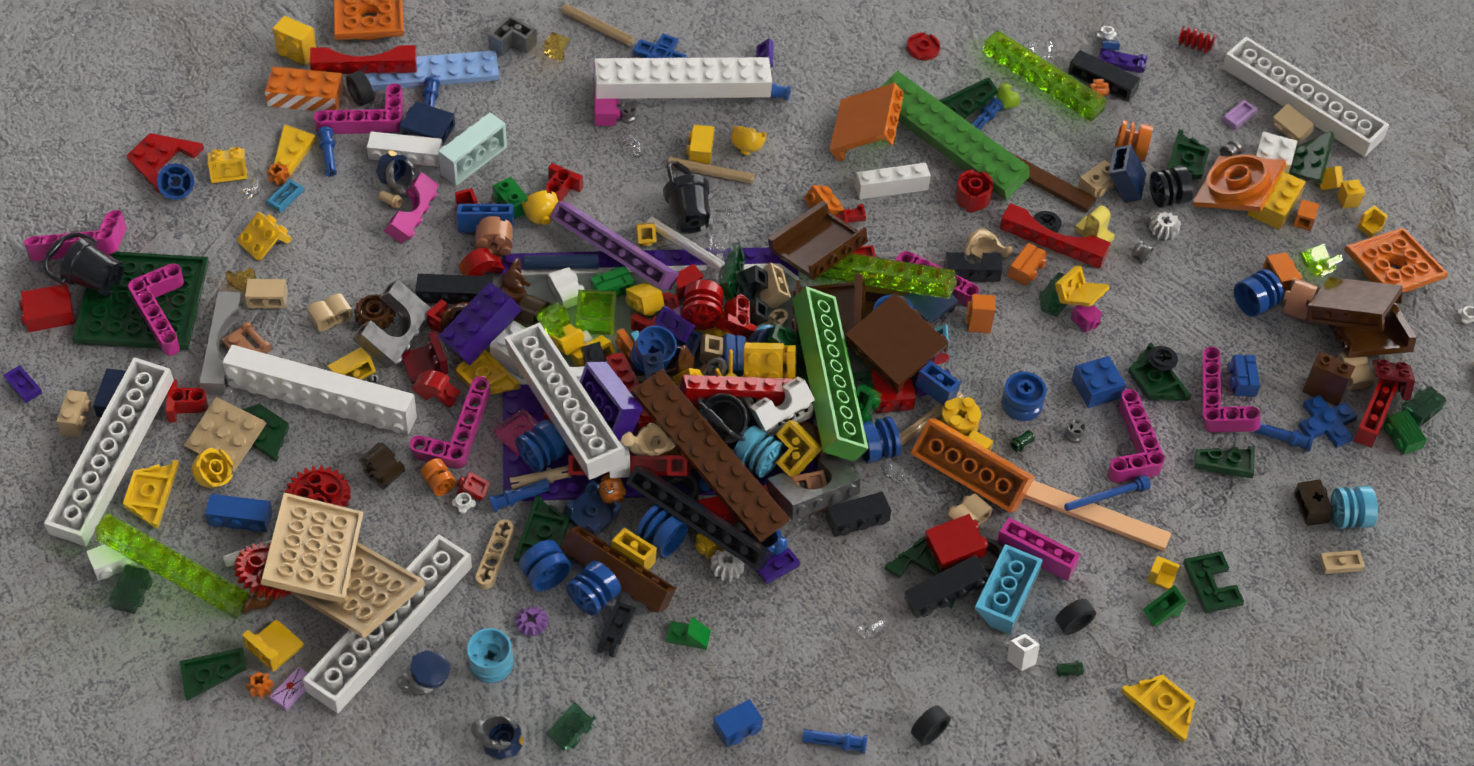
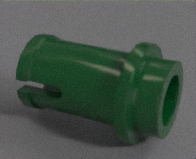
(1020, 442)
(1070, 669)

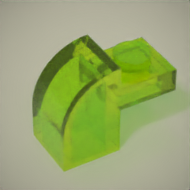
(1319, 261)
(554, 319)

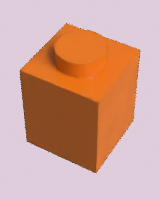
(1306, 215)

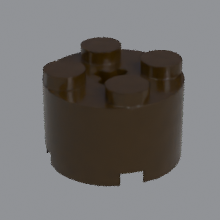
(530, 309)
(382, 465)

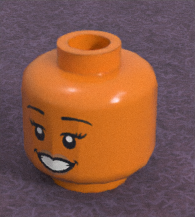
(611, 489)

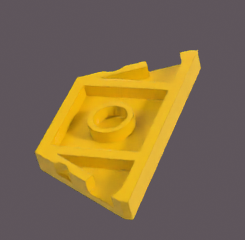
(488, 367)
(150, 492)
(1163, 703)

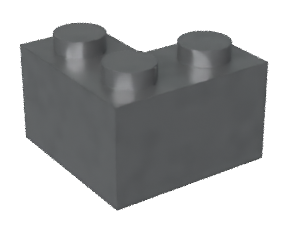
(512, 33)

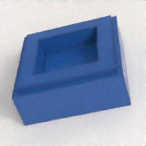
(1112, 45)

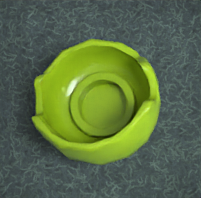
(1007, 97)

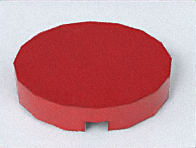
(923, 46)

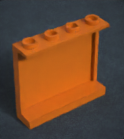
(866, 119)

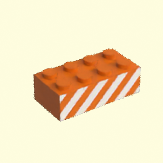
(304, 89)

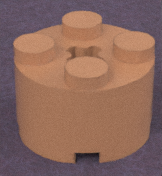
(494, 235)
(1299, 298)

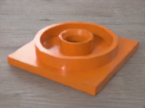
(351, 24)
(1249, 192)
(1396, 249)

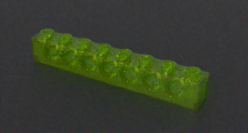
(1044, 75)
(895, 275)
(171, 565)

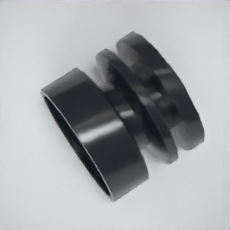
(1171, 186)

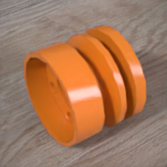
(1137, 139)

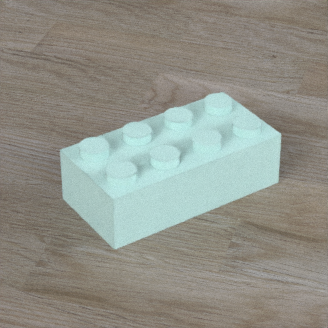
(472, 149)

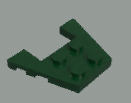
(920, 556)

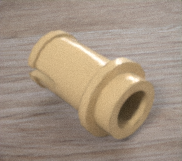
(388, 198)

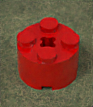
(974, 190)

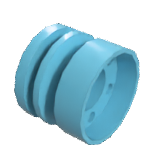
(759, 451)
(1354, 507)
(487, 645)

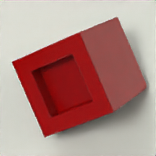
(465, 197)

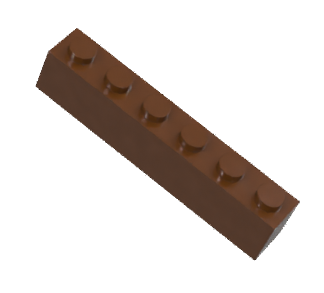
(633, 577)

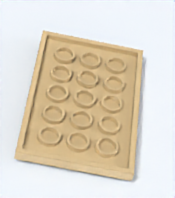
(312, 548)
(372, 595)

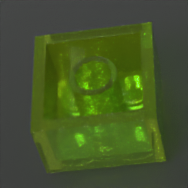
(596, 311)

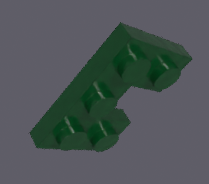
(1210, 596)

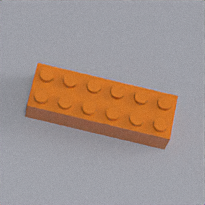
(972, 465)

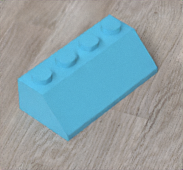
(1008, 588)

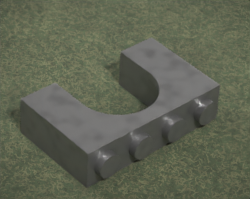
(411, 313)
(801, 501)

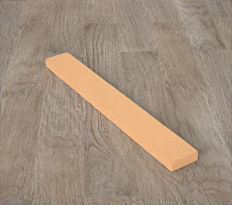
(1099, 516)

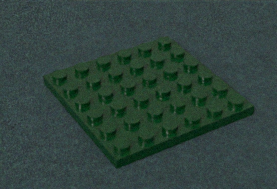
(115, 318)

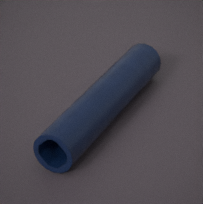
(559, 262)

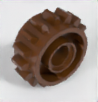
(374, 309)

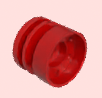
(703, 303)

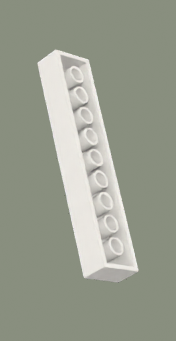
(682, 77)
(1311, 98)
(320, 389)
(565, 401)
(109, 452)
(356, 658)

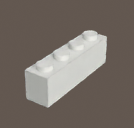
(416, 149)
(892, 181)

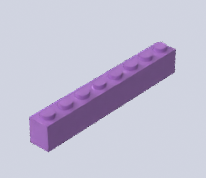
(614, 245)

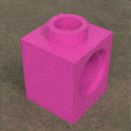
(1086, 317)

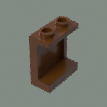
(1328, 378)

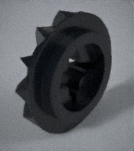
(1048, 216)
(1168, 355)

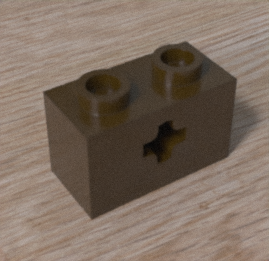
(1313, 502)

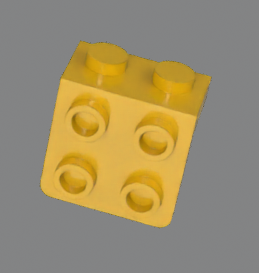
(261, 235)
(1075, 291)

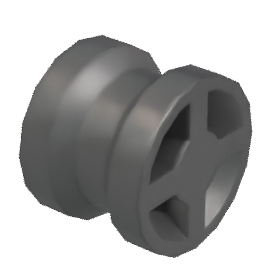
(628, 112)
(1231, 149)
(1142, 251)
(1075, 425)

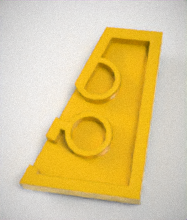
(293, 147)

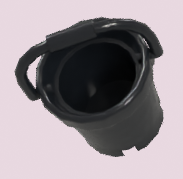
(687, 199)
(85, 265)
(726, 416)

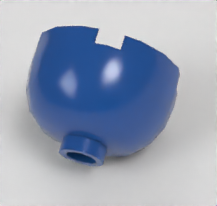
(175, 181)

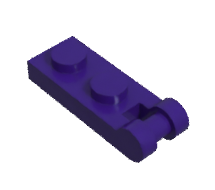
(1124, 61)

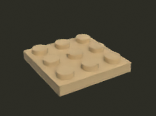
(226, 429)

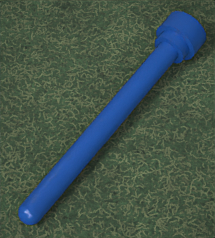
(1140, 484)

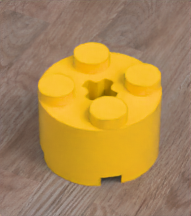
(961, 415)

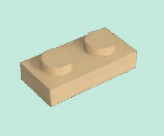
(1342, 562)

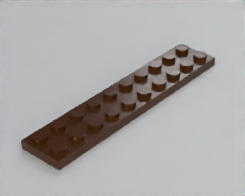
(710, 456)

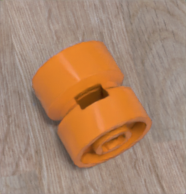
(438, 477)

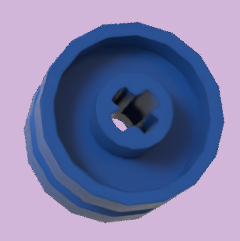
(1023, 396)
(545, 565)

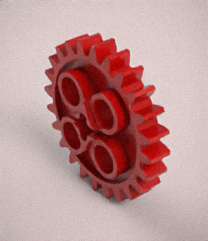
(326, 483)
(250, 569)

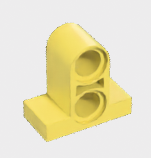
(1096, 224)

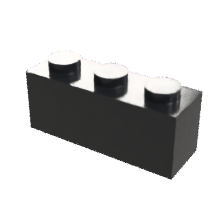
(858, 514)

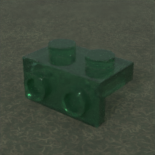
(1049, 298)
(570, 727)

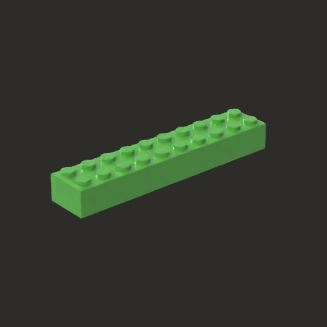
(958, 138)
(829, 374)

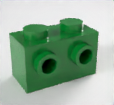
(509, 192)
(868, 401)

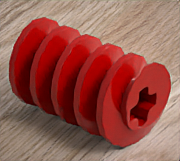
(1196, 40)

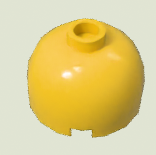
(747, 139)
(540, 207)
(212, 468)

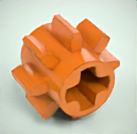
(1100, 87)
(278, 173)
(259, 685)

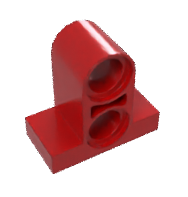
(562, 181)
(737, 318)
(184, 401)

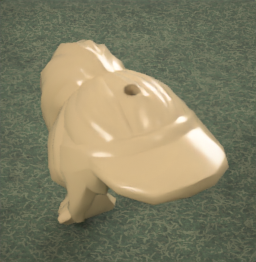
(984, 241)
(648, 441)

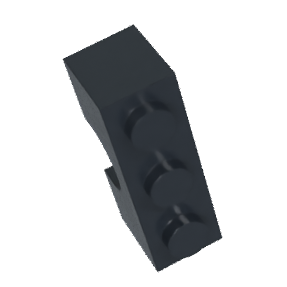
(987, 270)
(751, 283)

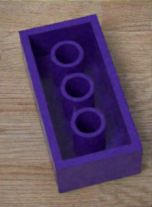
(479, 323)
(611, 398)

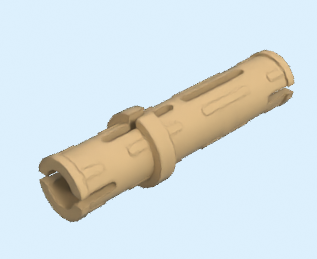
(550, 474)

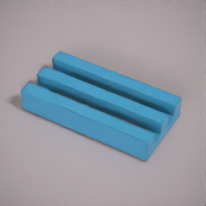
(287, 196)

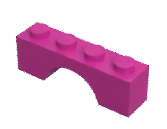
(403, 223)

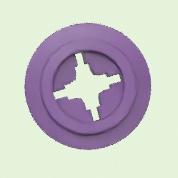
(530, 628)

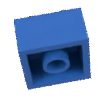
(1098, 381)

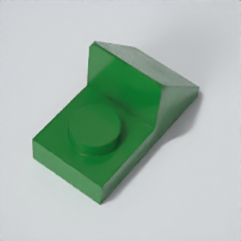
(1164, 606)
(691, 634)

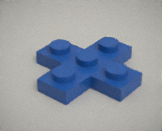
(662, 49)
(1328, 420)

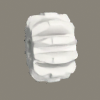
(1164, 225)
(726, 565)

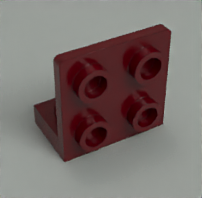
(425, 358)
(1398, 372)

